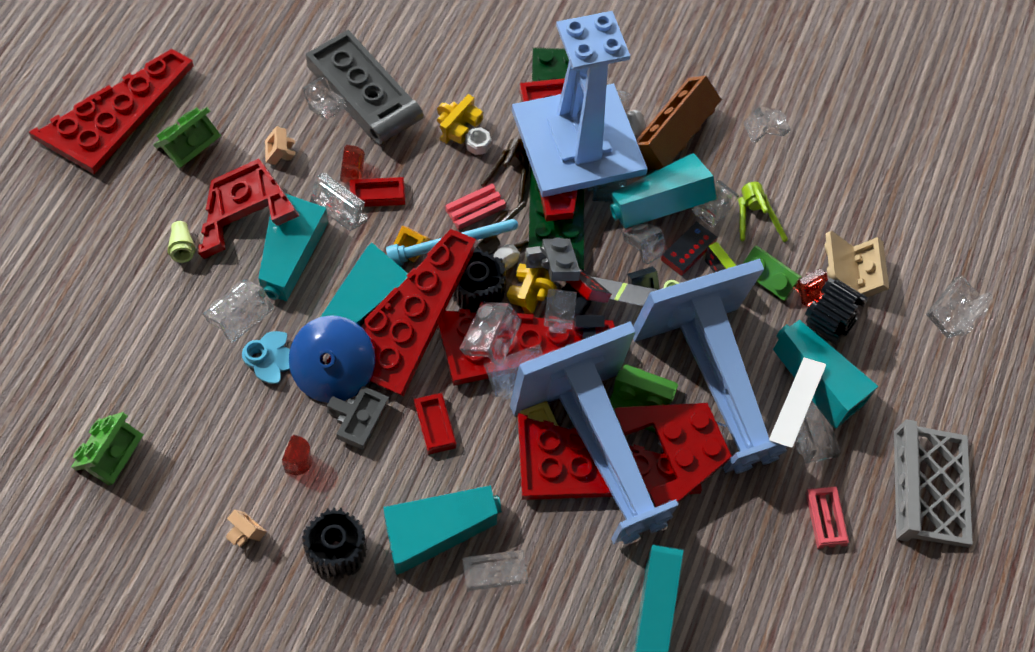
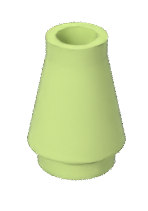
(181, 245)

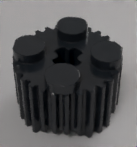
(481, 281)
(835, 310)
(339, 558)

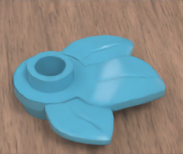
(273, 358)

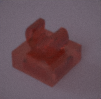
(811, 286)

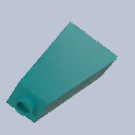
(664, 192)
(290, 248)
(366, 286)
(842, 385)
(437, 523)
(658, 599)

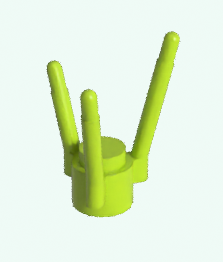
(756, 199)

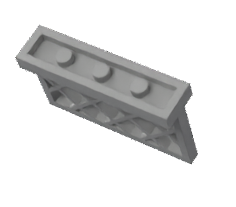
(908, 487)

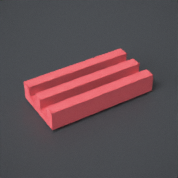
(472, 203)
(830, 541)

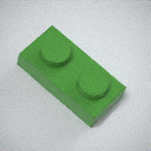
(776, 275)

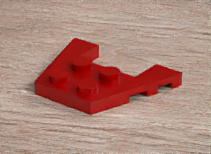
(238, 195)
(688, 439)

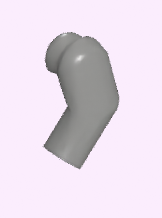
(636, 122)

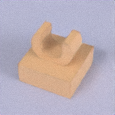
(277, 145)
(244, 528)

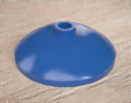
(350, 354)

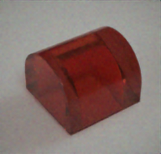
(352, 163)
(297, 456)

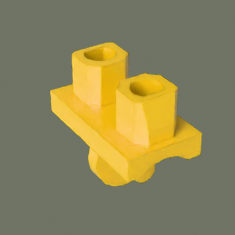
(455, 115)
(534, 288)

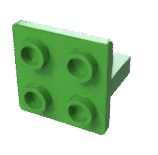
(189, 137)
(640, 388)
(107, 448)

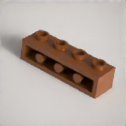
(678, 122)

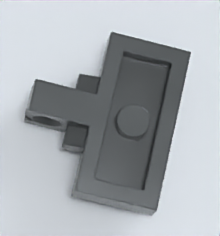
(557, 257)
(358, 416)

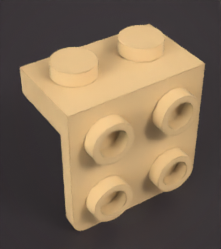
(857, 266)

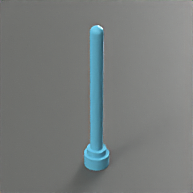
(400, 254)

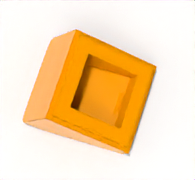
(410, 237)

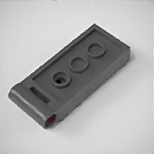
(367, 88)

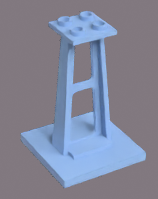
(584, 131)
(700, 312)
(576, 379)

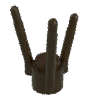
(514, 156)
(491, 243)

